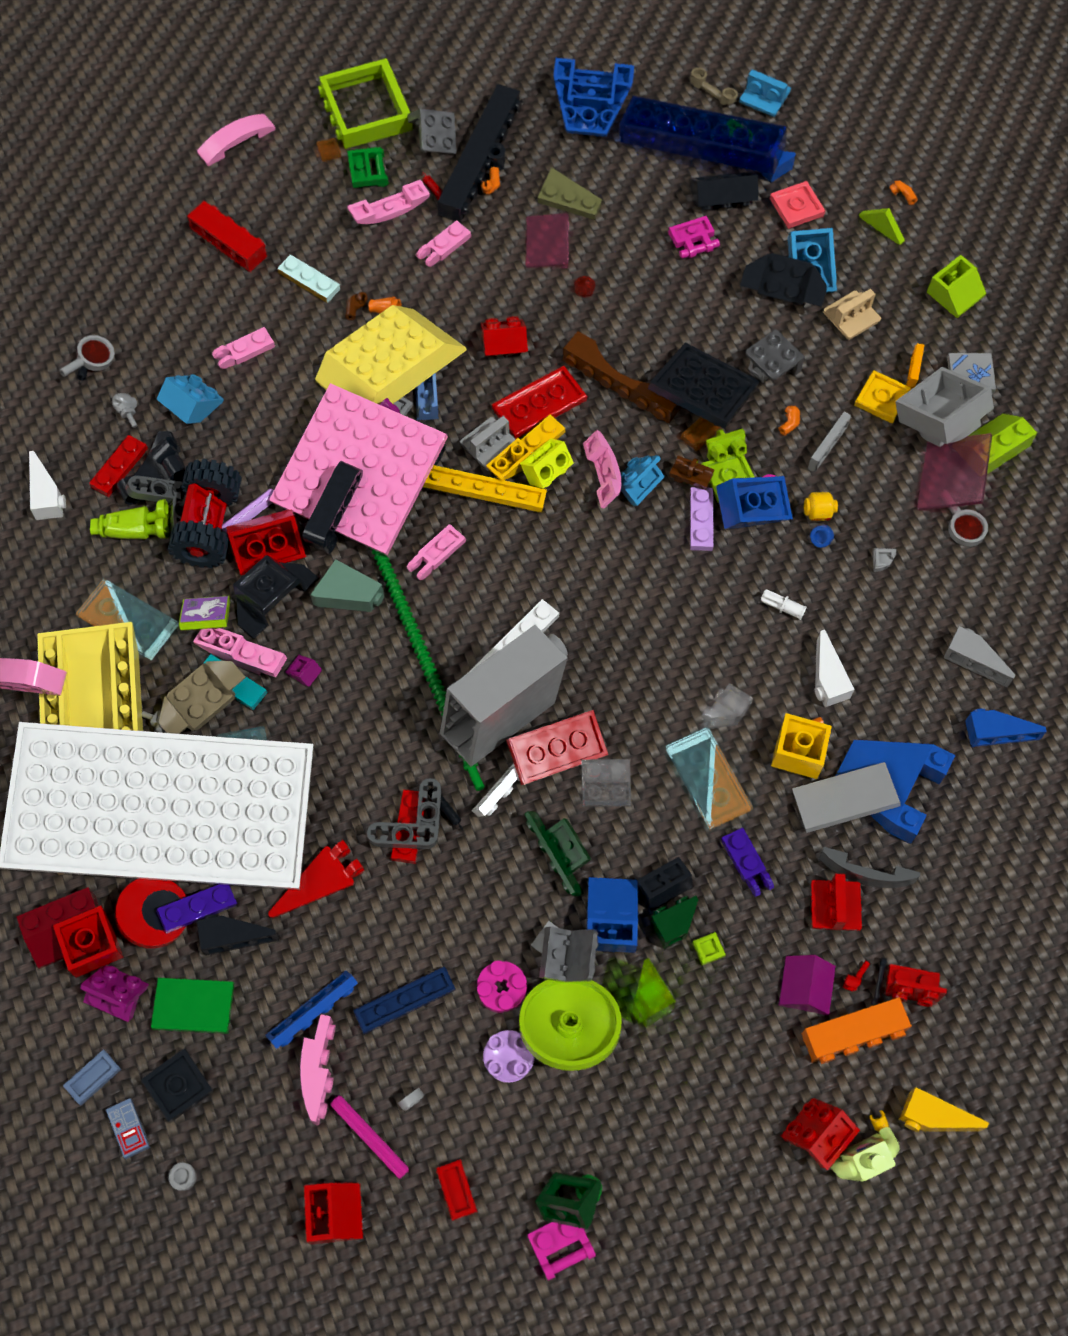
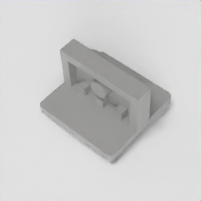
(488, 440)

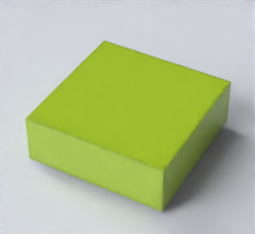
(708, 948)

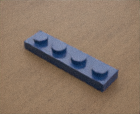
(318, 1004)

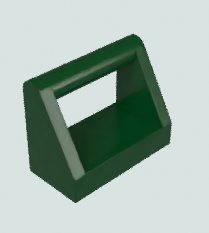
(569, 1211)

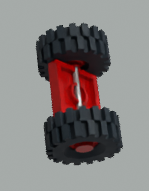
(199, 534)

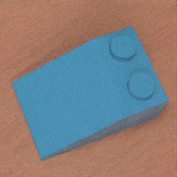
(817, 248)

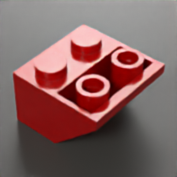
(504, 336)
(333, 1212)

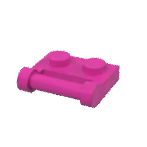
(554, 1238)

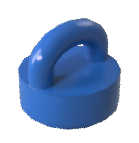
(821, 535)

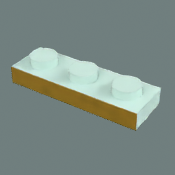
(308, 278)

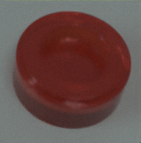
(584, 286)

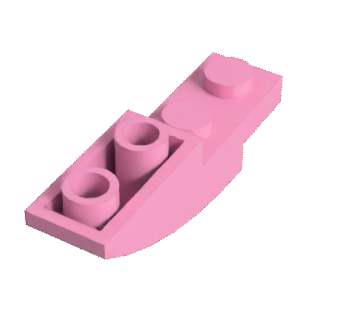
(243, 653)
(314, 1078)

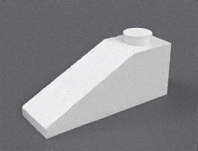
(44, 495)
(831, 679)

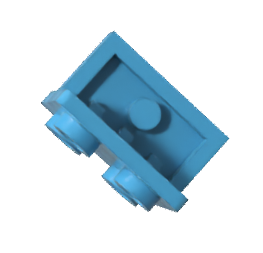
(764, 93)
(640, 478)

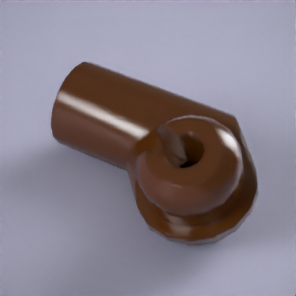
(354, 303)

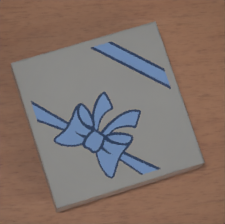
(974, 366)

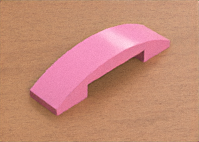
(233, 134)
(390, 207)
(606, 466)

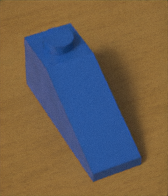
(1000, 728)

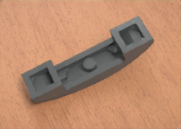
(837, 862)

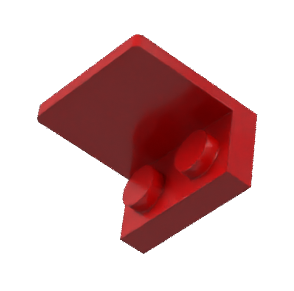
(914, 985)
(821, 1131)

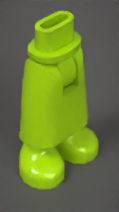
(134, 523)

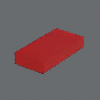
(456, 1190)

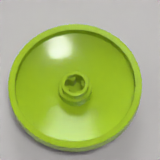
(570, 1024)

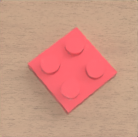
(797, 204)

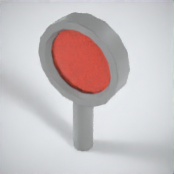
(92, 353)
(967, 527)

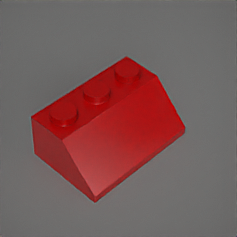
(267, 535)

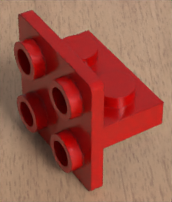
(836, 904)

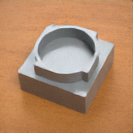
(945, 406)

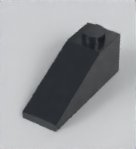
(226, 934)

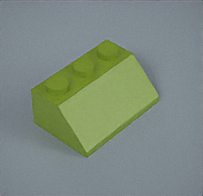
(1009, 438)

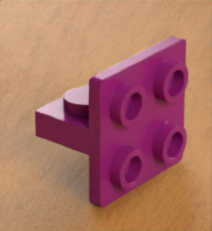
(113, 992)

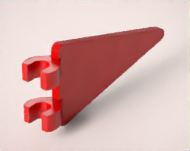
(320, 879)

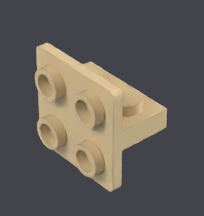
(853, 313)

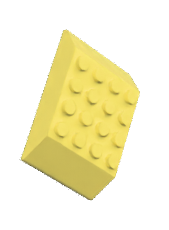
(388, 356)
(100, 680)

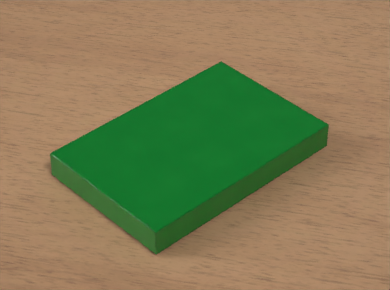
(192, 1005)

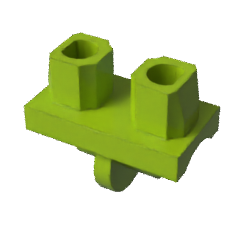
(726, 444)

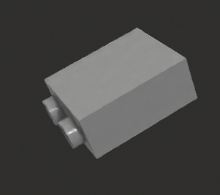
(503, 694)

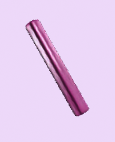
(369, 1136)

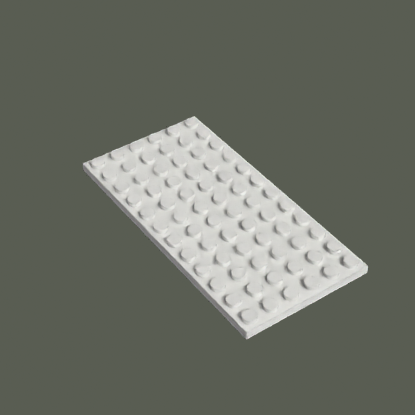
(157, 806)

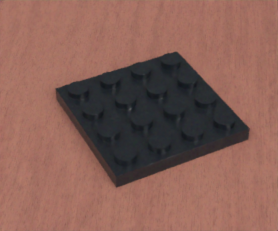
(704, 385)

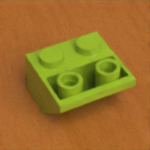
(957, 286)

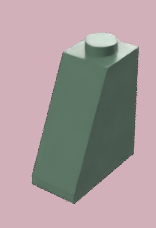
(347, 589)

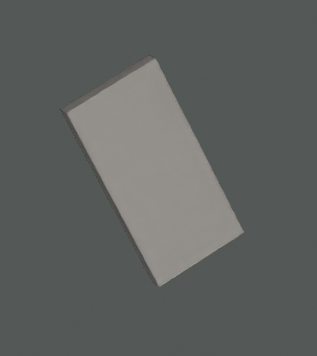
(846, 797)

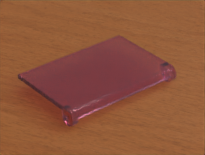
(547, 240)

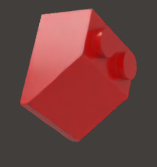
(87, 941)

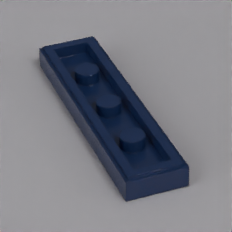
(404, 1000)

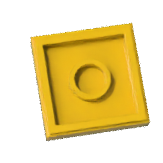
(880, 396)

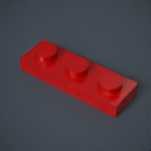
(118, 465)
(407, 814)

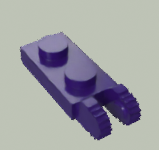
(746, 860)

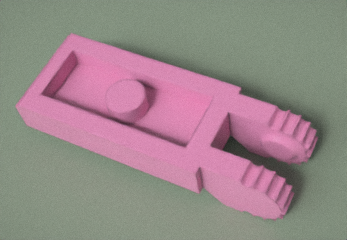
(444, 243)
(243, 348)
(437, 551)

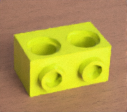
(547, 463)

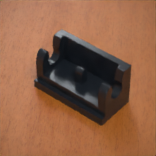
(665, 883)

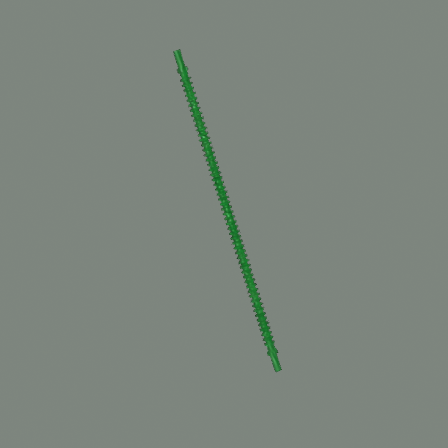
(418, 645)

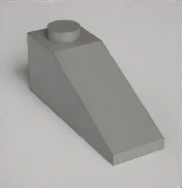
(976, 655)

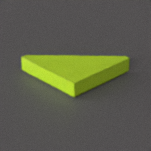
(884, 222)

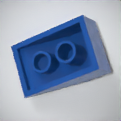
(753, 501)

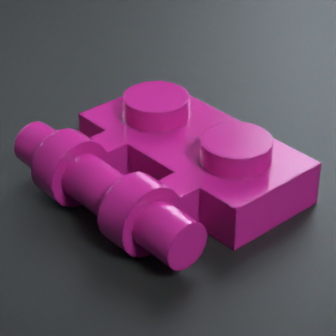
(691, 232)

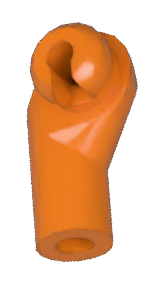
(493, 183)
(906, 190)
(793, 415)

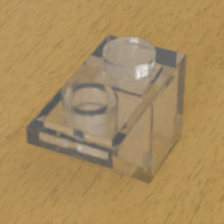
(728, 709)

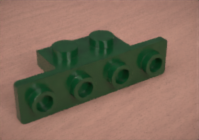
(562, 847)

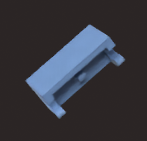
(427, 399)

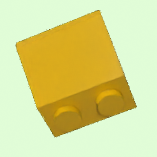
(801, 746)

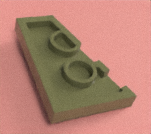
(568, 196)

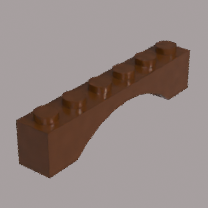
(585, 356)

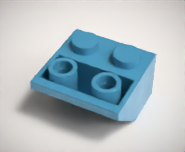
(189, 398)

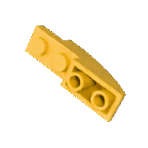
(508, 461)

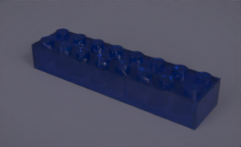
(703, 134)

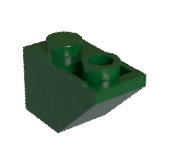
(674, 923)

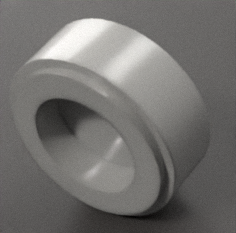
(411, 1099)
(182, 1176)

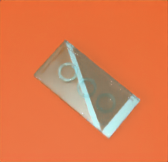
(113, 605)
(709, 778)

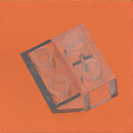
(605, 782)

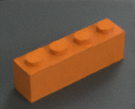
(856, 1030)

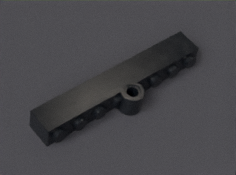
(480, 153)

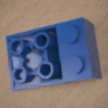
(613, 913)

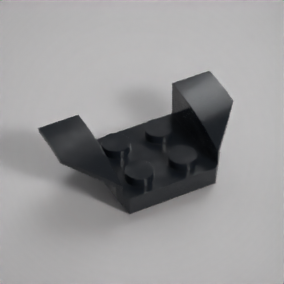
(785, 280)
(264, 588)

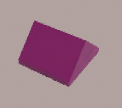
(807, 984)

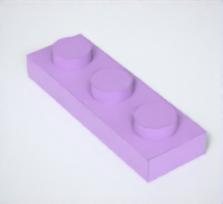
(701, 519)

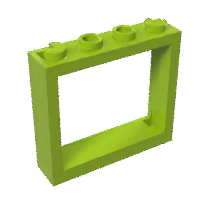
(374, 130)

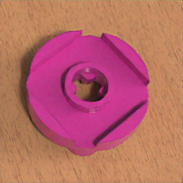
(503, 1001)

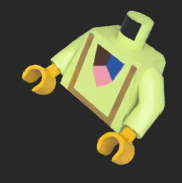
(869, 1155)

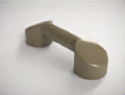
(698, 79)

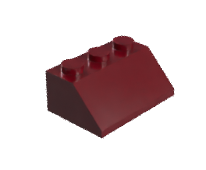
(38, 924)

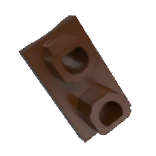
(691, 472)

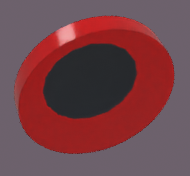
(138, 915)

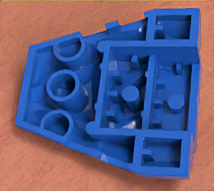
(590, 97)

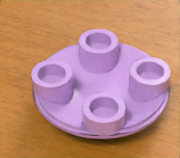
(507, 1057)

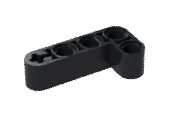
(331, 507)

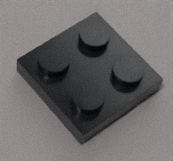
(177, 1085)

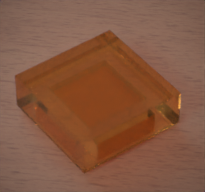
(328, 149)

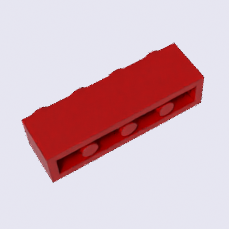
(227, 236)

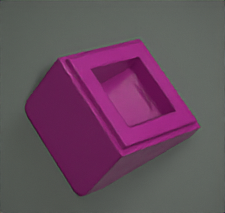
(304, 670)

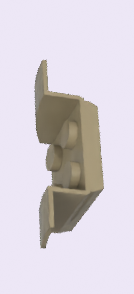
(200, 696)

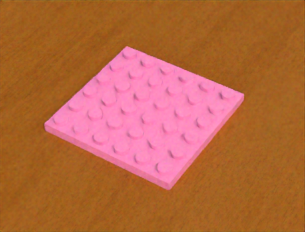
(383, 443)

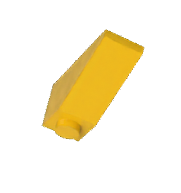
(930, 1113)

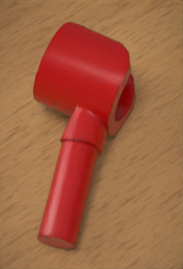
(852, 982)

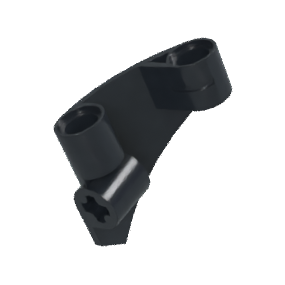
(161, 463)

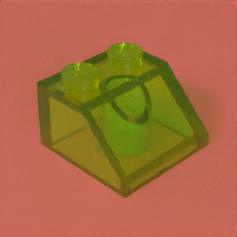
(652, 996)

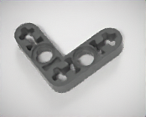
(171, 493)
(423, 825)

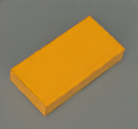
(915, 364)

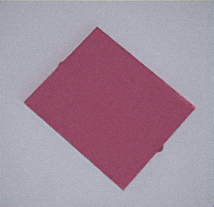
(955, 473)

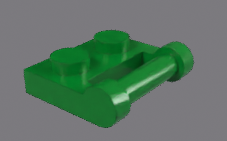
(361, 170)

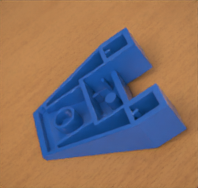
(904, 765)

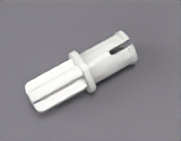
(783, 604)

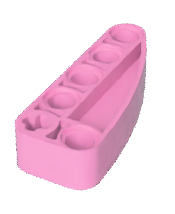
(31, 676)

